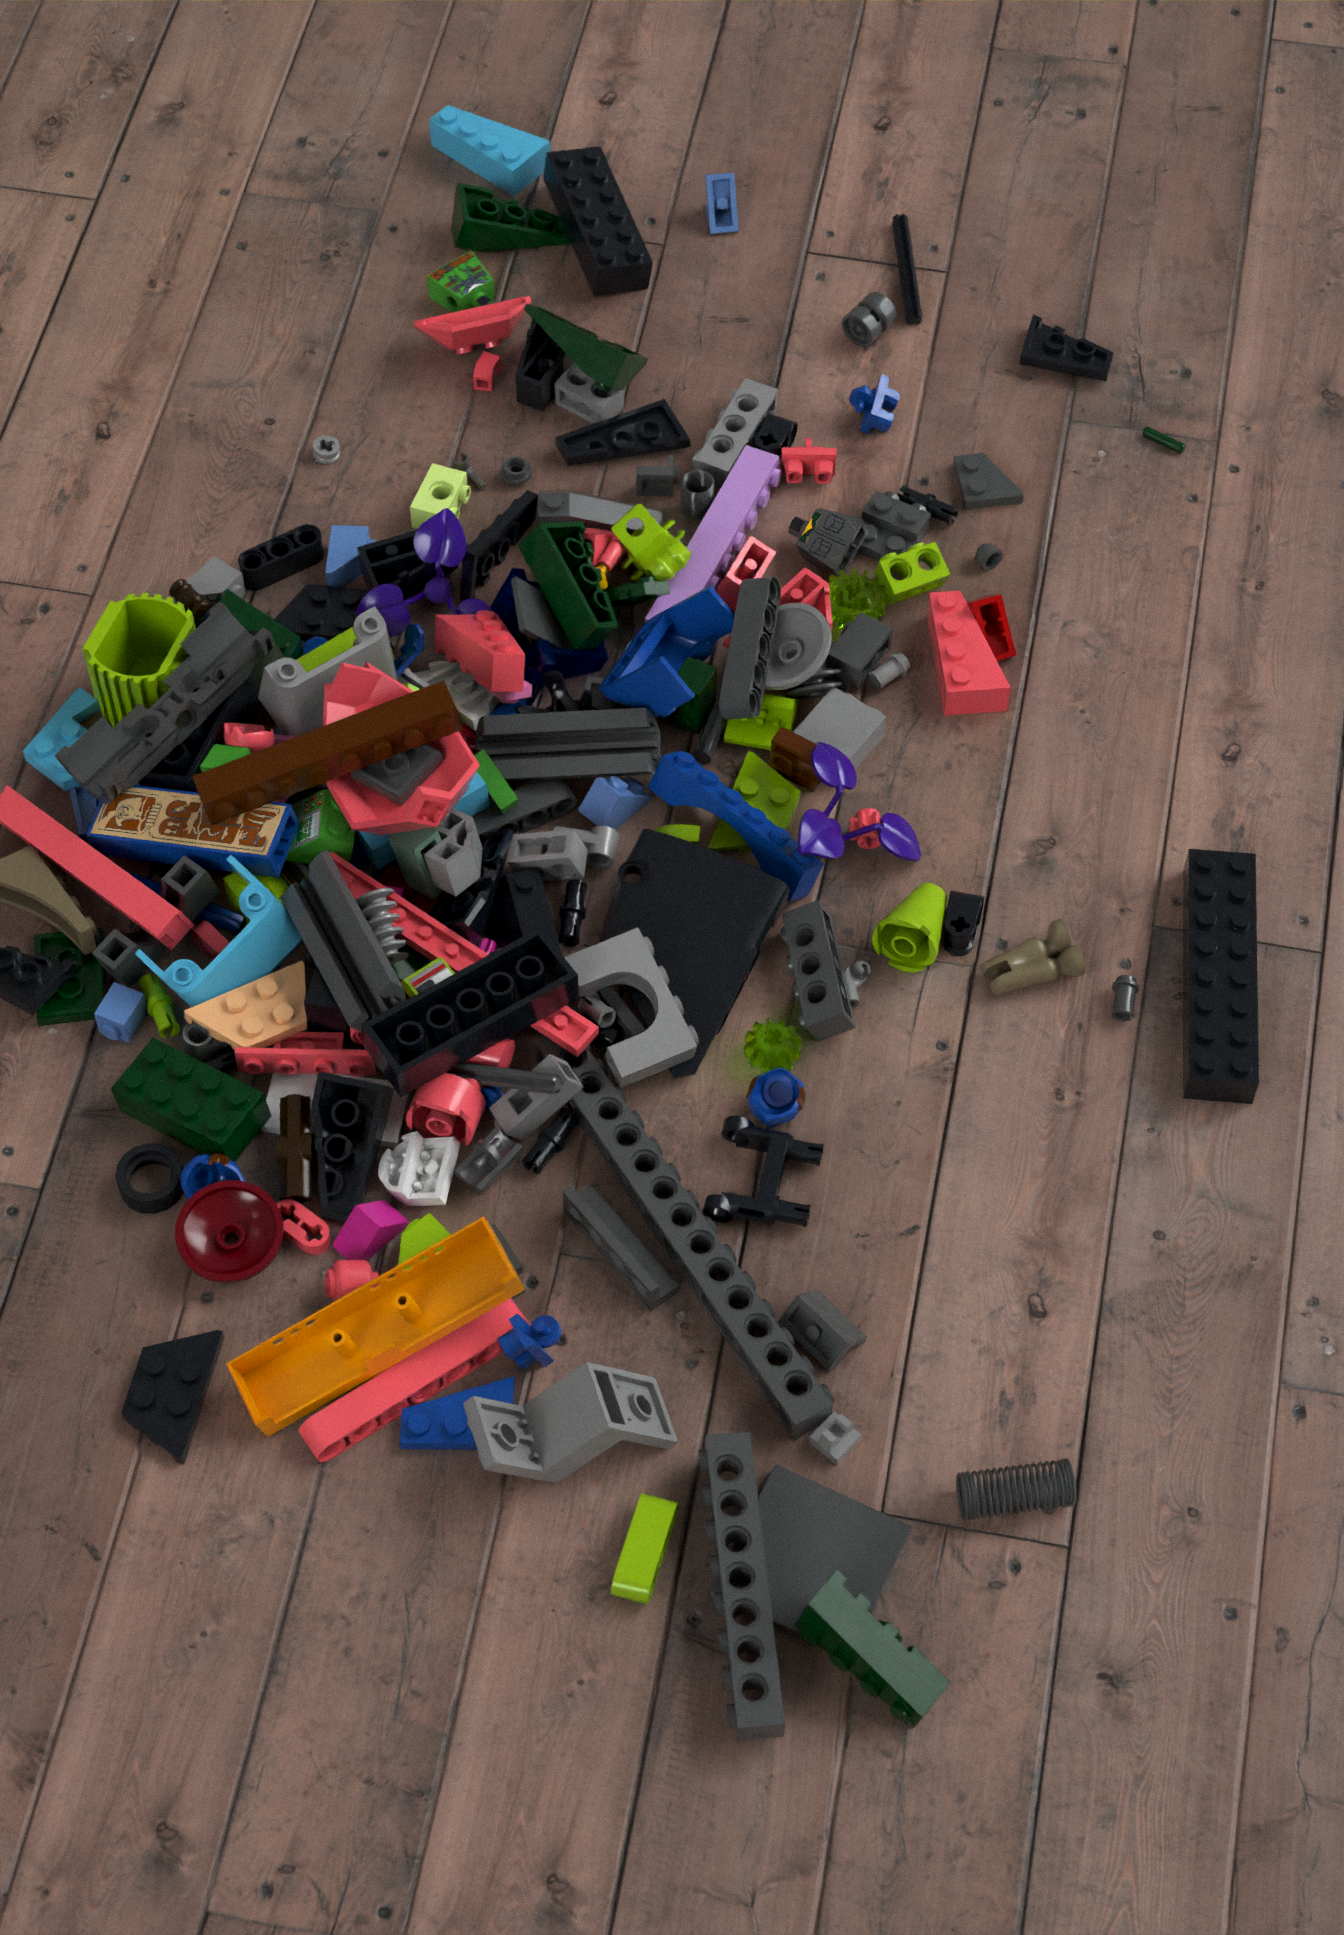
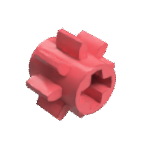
(862, 819)

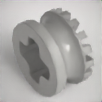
(324, 456)

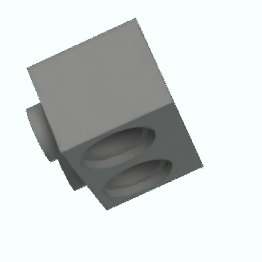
(580, 396)
(555, 853)

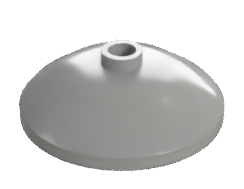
(798, 645)

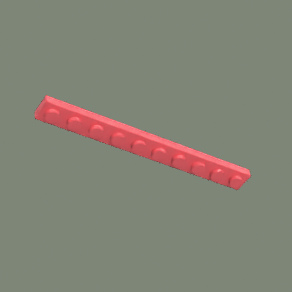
(436, 940)

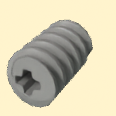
(376, 911)

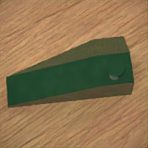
(493, 224)

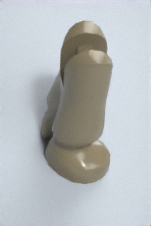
(1032, 963)

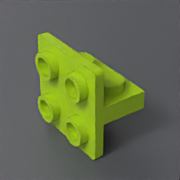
(759, 731)

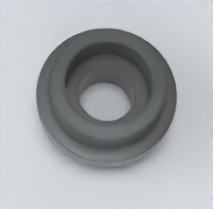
(516, 471)

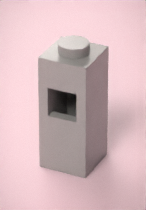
(522, 1111)

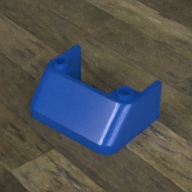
(649, 666)

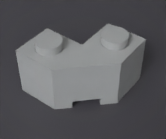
(458, 857)

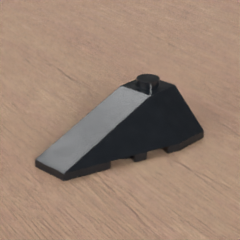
(470, 910)
(348, 1134)

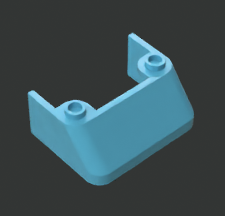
(249, 956)

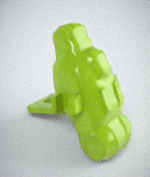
(651, 546)

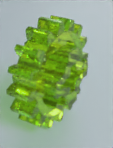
(856, 594)

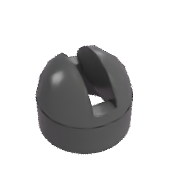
(988, 556)

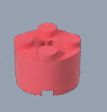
(447, 1108)

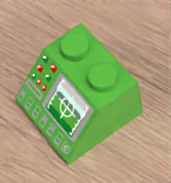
(320, 829)

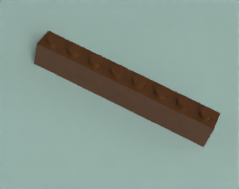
(327, 752)

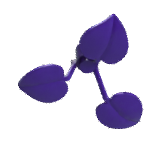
(437, 541)
(823, 836)

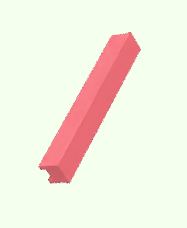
(93, 869)

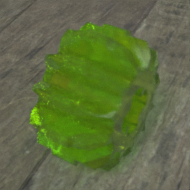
(772, 1045)

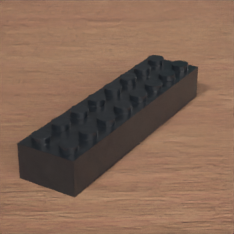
(1220, 977)

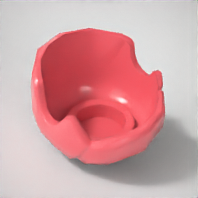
(248, 736)

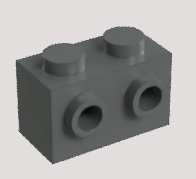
(859, 649)

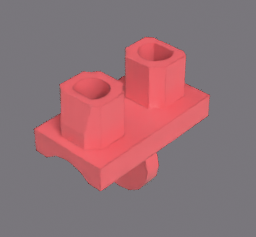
(808, 461)

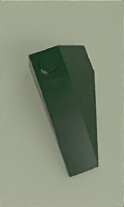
(602, 360)

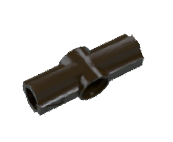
(295, 1148)

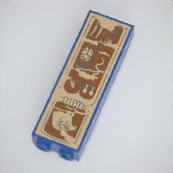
(173, 823)

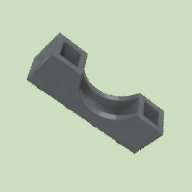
(184, 887)

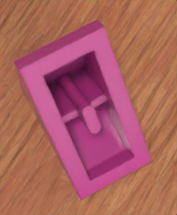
(369, 1230)

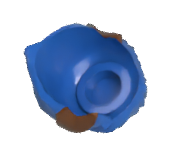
(775, 1096)
(207, 1170)

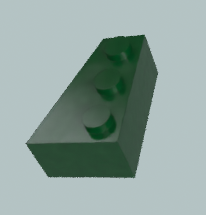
(255, 620)

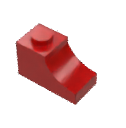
(993, 622)

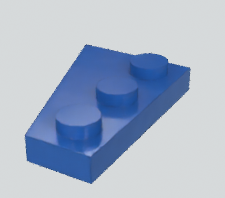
(444, 1421)

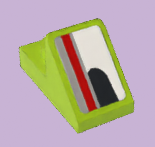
(426, 977)

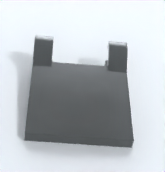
(537, 616)

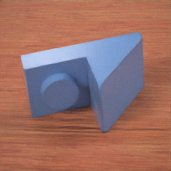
(721, 203)

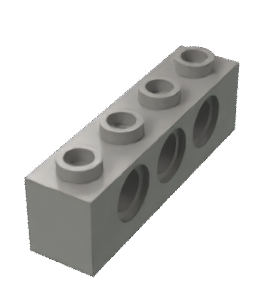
(735, 429)

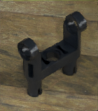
(767, 1206)

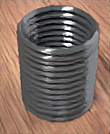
(696, 493)

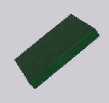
(83, 991)

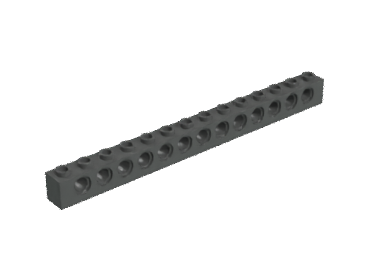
(796, 1412)

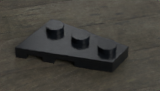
(1059, 352)

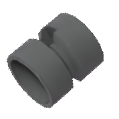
(869, 319)

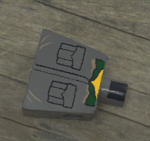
(829, 539)

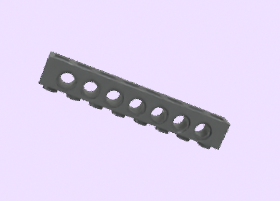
(765, 1716)

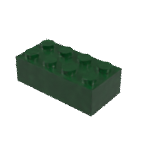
(191, 1101)

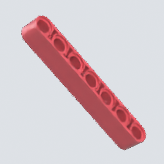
(407, 1384)

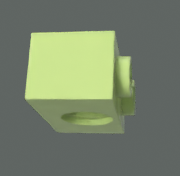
(439, 490)

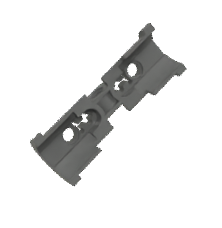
(119, 757)

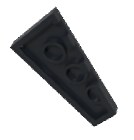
(633, 433)

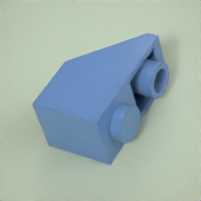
(614, 800)

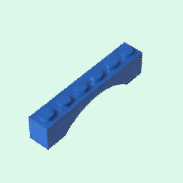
(685, 782)

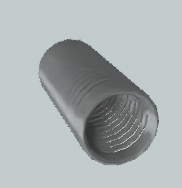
(972, 1505)

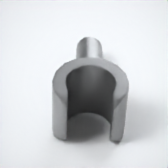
(465, 466)

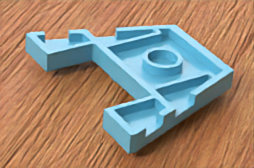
(61, 731)

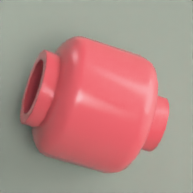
(347, 1276)

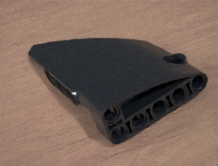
(704, 926)

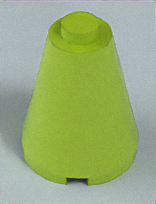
(912, 929)

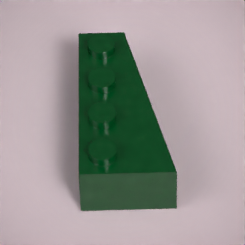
(570, 582)

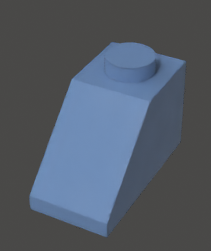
(342, 555)

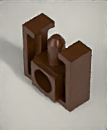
(792, 758)

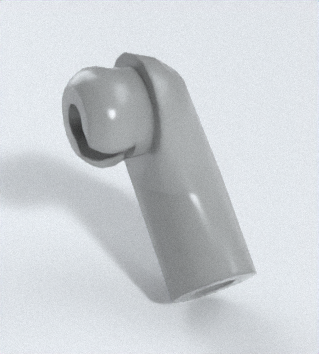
(855, 976)

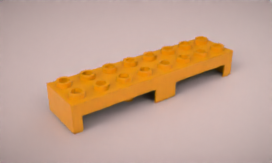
(375, 1327)

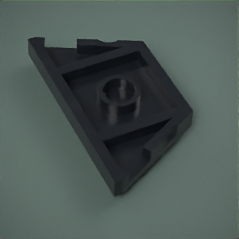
(321, 611)
(172, 1389)

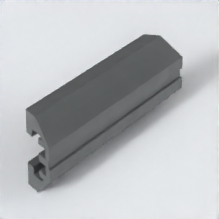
(571, 744)
(342, 943)

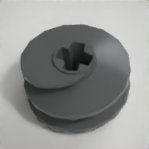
(815, 685)

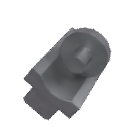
(488, 1161)

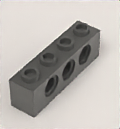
(834, 1012)

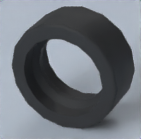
(141, 1156)

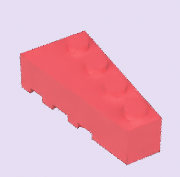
(482, 649)
(964, 662)

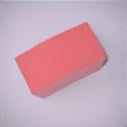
(486, 371)

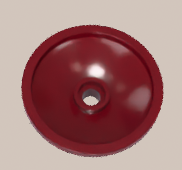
(224, 1212)

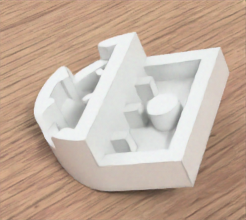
(420, 1169)

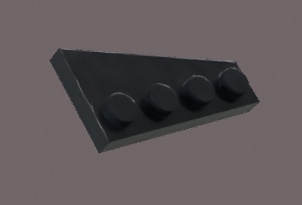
(495, 542)
(30, 979)

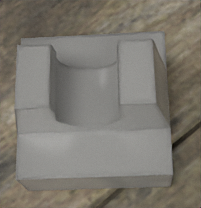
(835, 1437)

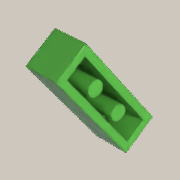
(496, 784)

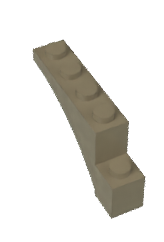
(31, 886)

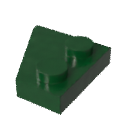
(636, 593)

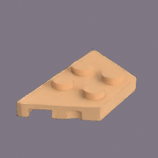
(257, 1011)

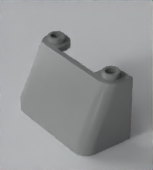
(297, 697)

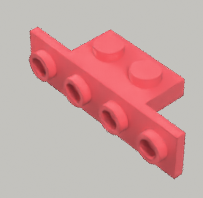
(306, 1055)

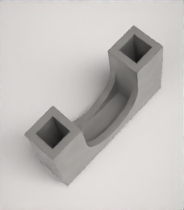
(630, 962)

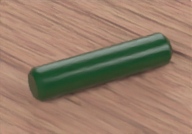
(1164, 440)

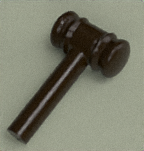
(190, 598)

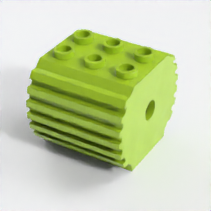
(135, 651)

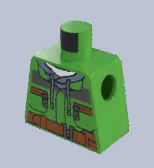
(461, 284)

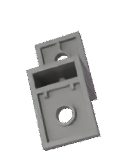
(569, 1423)

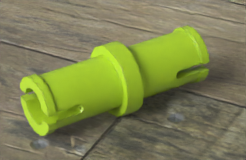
(159, 1006)

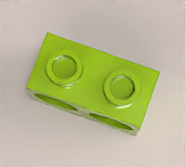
(915, 578)

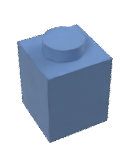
(121, 1013)

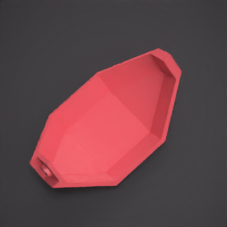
(367, 811)

